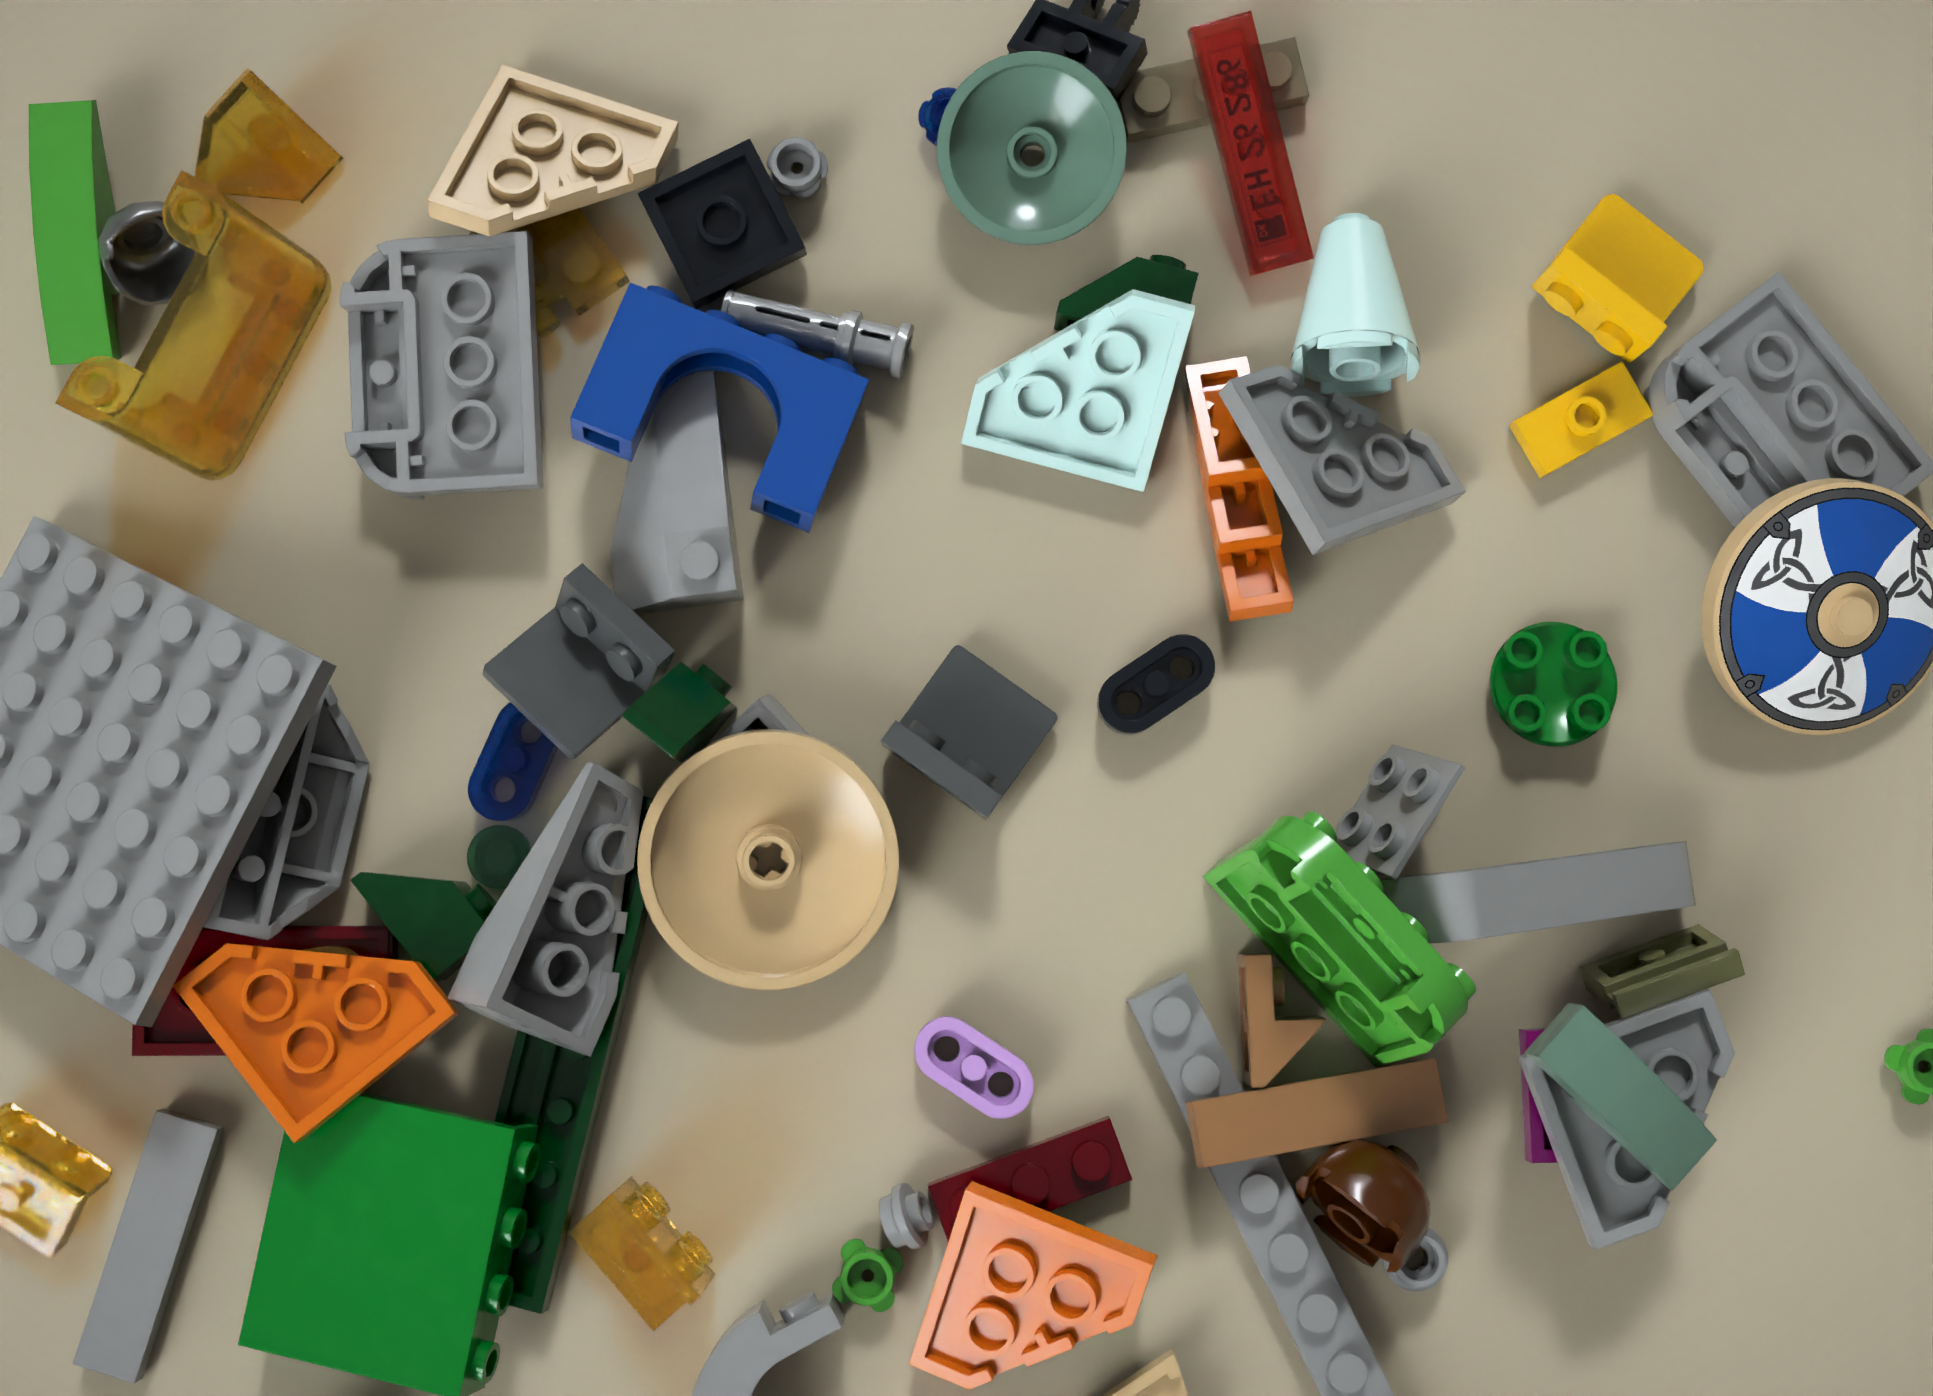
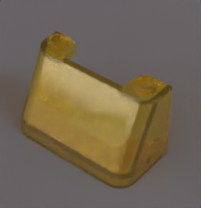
(217, 344)

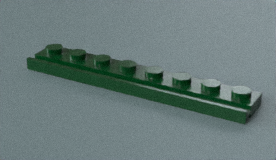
(563, 1097)

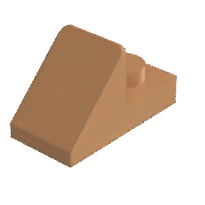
(1267, 1039)

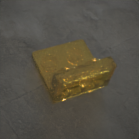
(645, 1252)

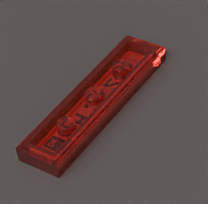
(1250, 143)

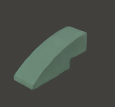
(1621, 1094)

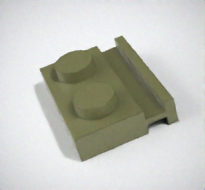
(1662, 971)

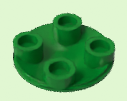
(1554, 683)

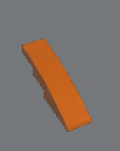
(1237, 500)

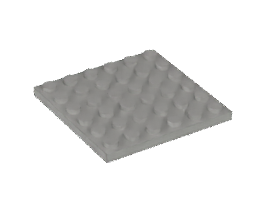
(129, 762)

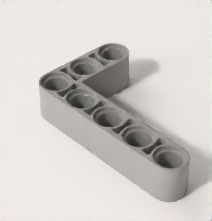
(1545, 892)

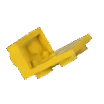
(1619, 278)

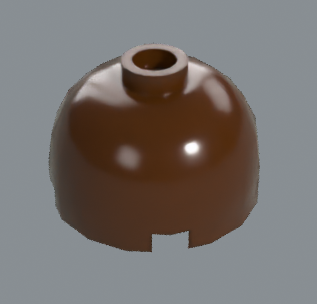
(1369, 1201)

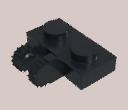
(1075, 33)

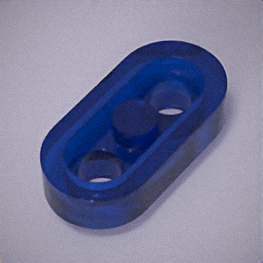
(509, 757)

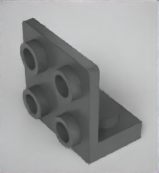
(580, 664)
(970, 731)

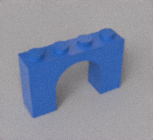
(662, 341)

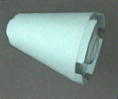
(1354, 314)

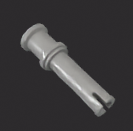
(845, 337)

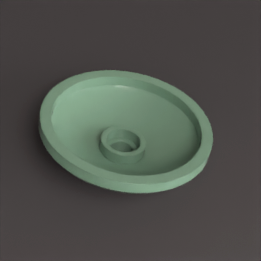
(1021, 104)

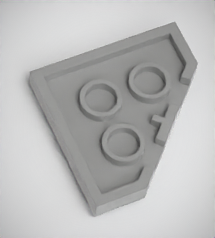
(1334, 460)
(1608, 1185)

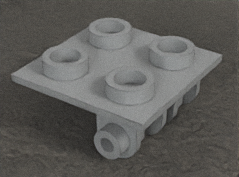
(1396, 809)

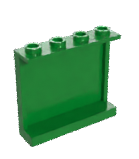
(393, 1245)

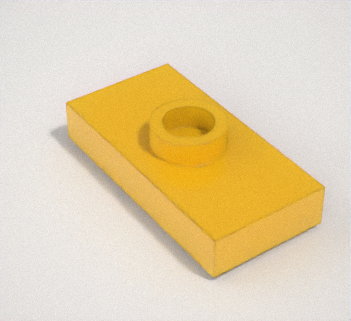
(1581, 420)

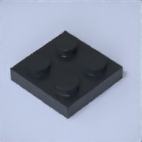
(722, 223)

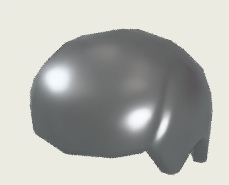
(142, 255)

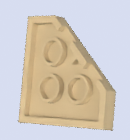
(545, 153)

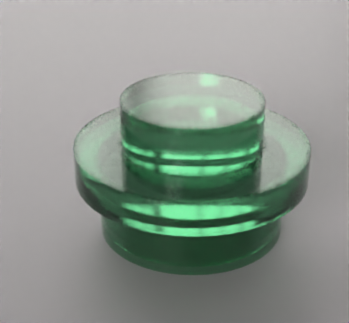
(497, 855)

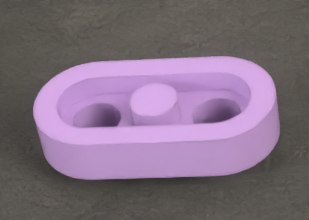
(973, 1066)

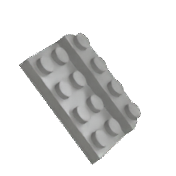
(445, 365)
(1775, 405)

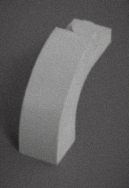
(759, 1342)

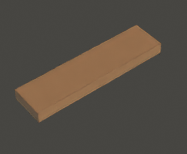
(1316, 1112)

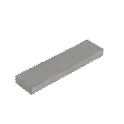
(148, 1245)

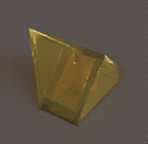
(261, 146)

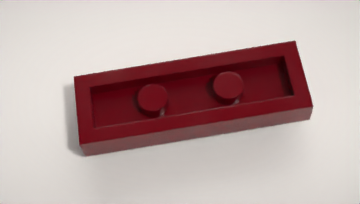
(1042, 1173)

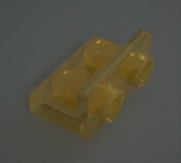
(43, 1180)

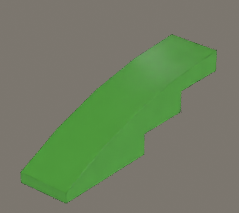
(68, 215)

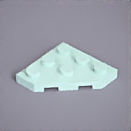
(1088, 393)

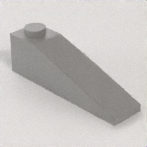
(676, 511)
(554, 932)

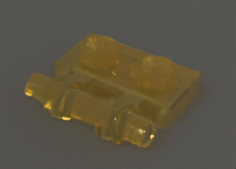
(577, 266)

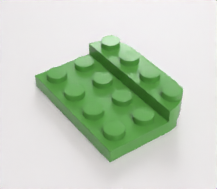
(1343, 938)

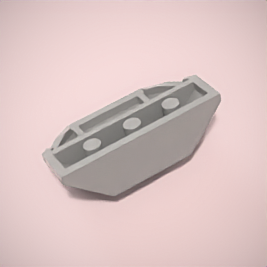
(302, 833)

